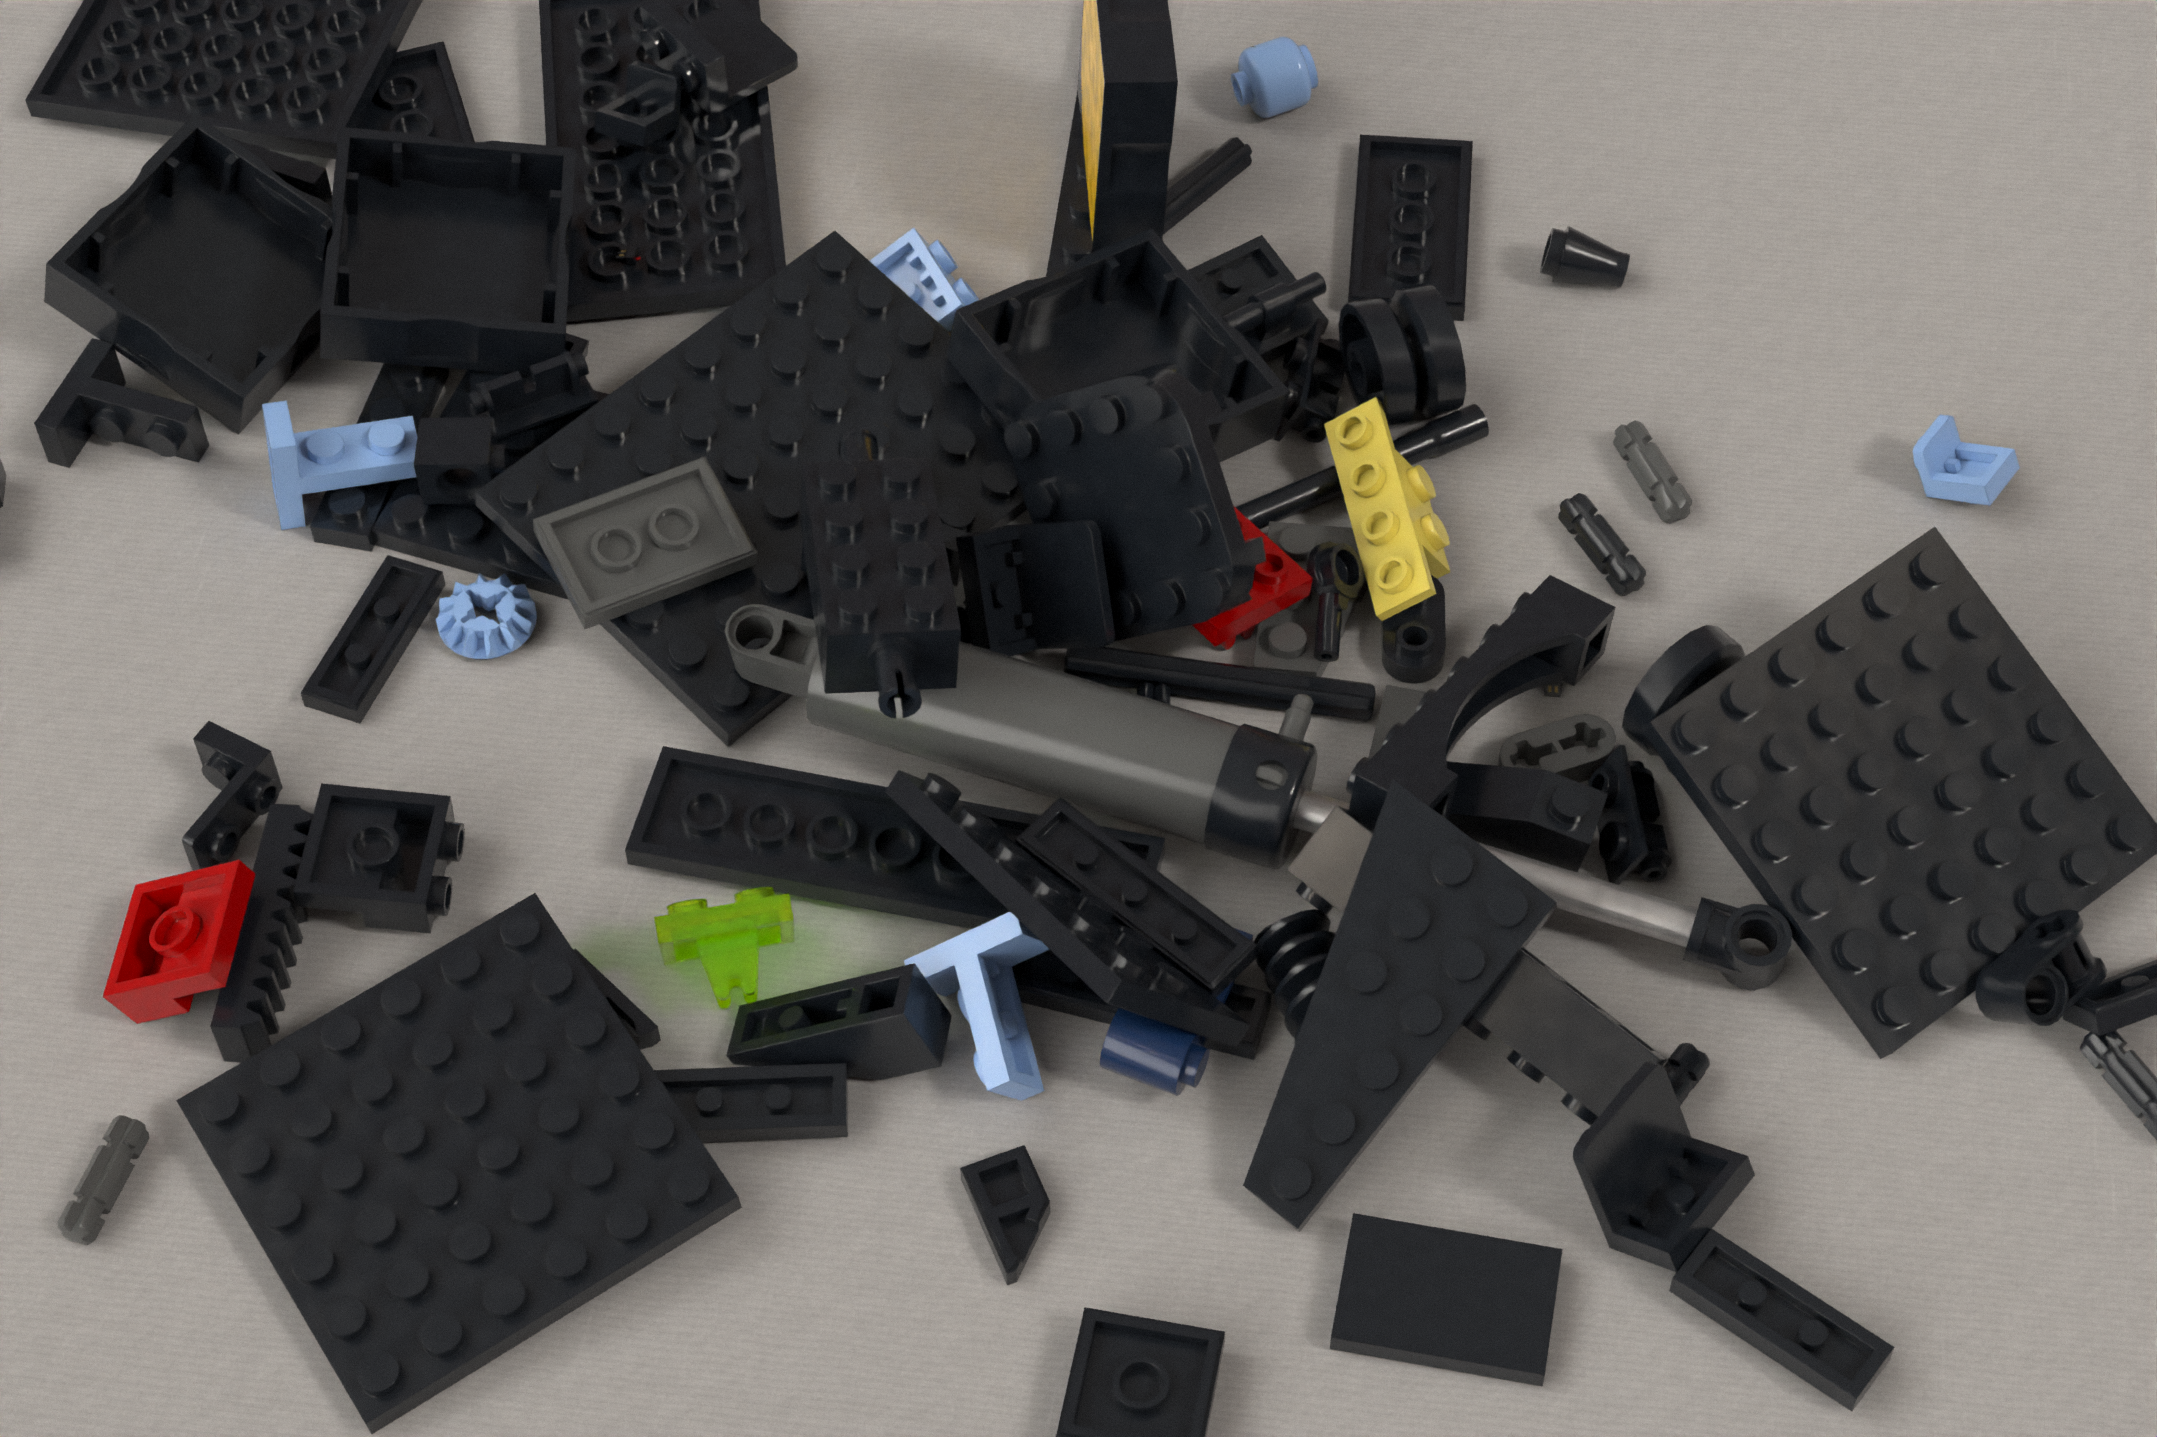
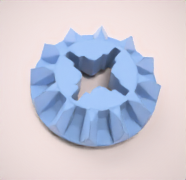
(480, 636)

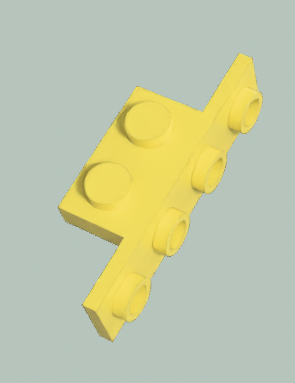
(1388, 510)

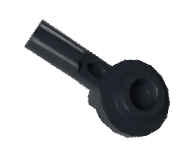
(1336, 578)

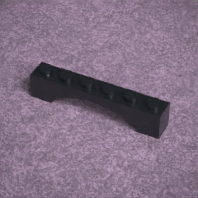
(1544, 641)

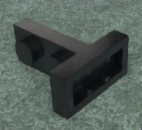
(97, 403)

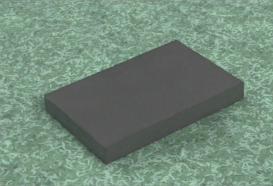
(644, 542)

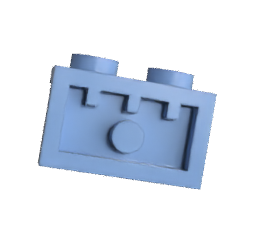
(926, 276)

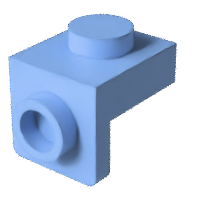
(1961, 469)

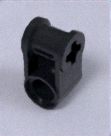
(2040, 973)

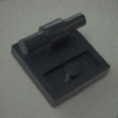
(1261, 296)

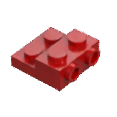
(178, 940)

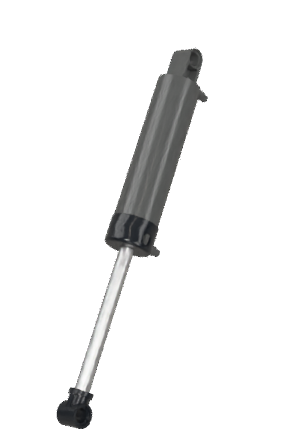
(1182, 774)

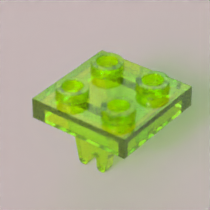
(726, 937)

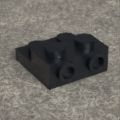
(380, 856)

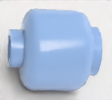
(1274, 77)

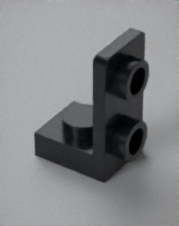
(247, 787)

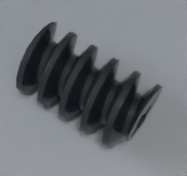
(1292, 958)

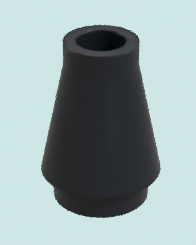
(1582, 260)

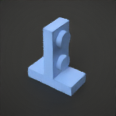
(333, 458)
(982, 973)

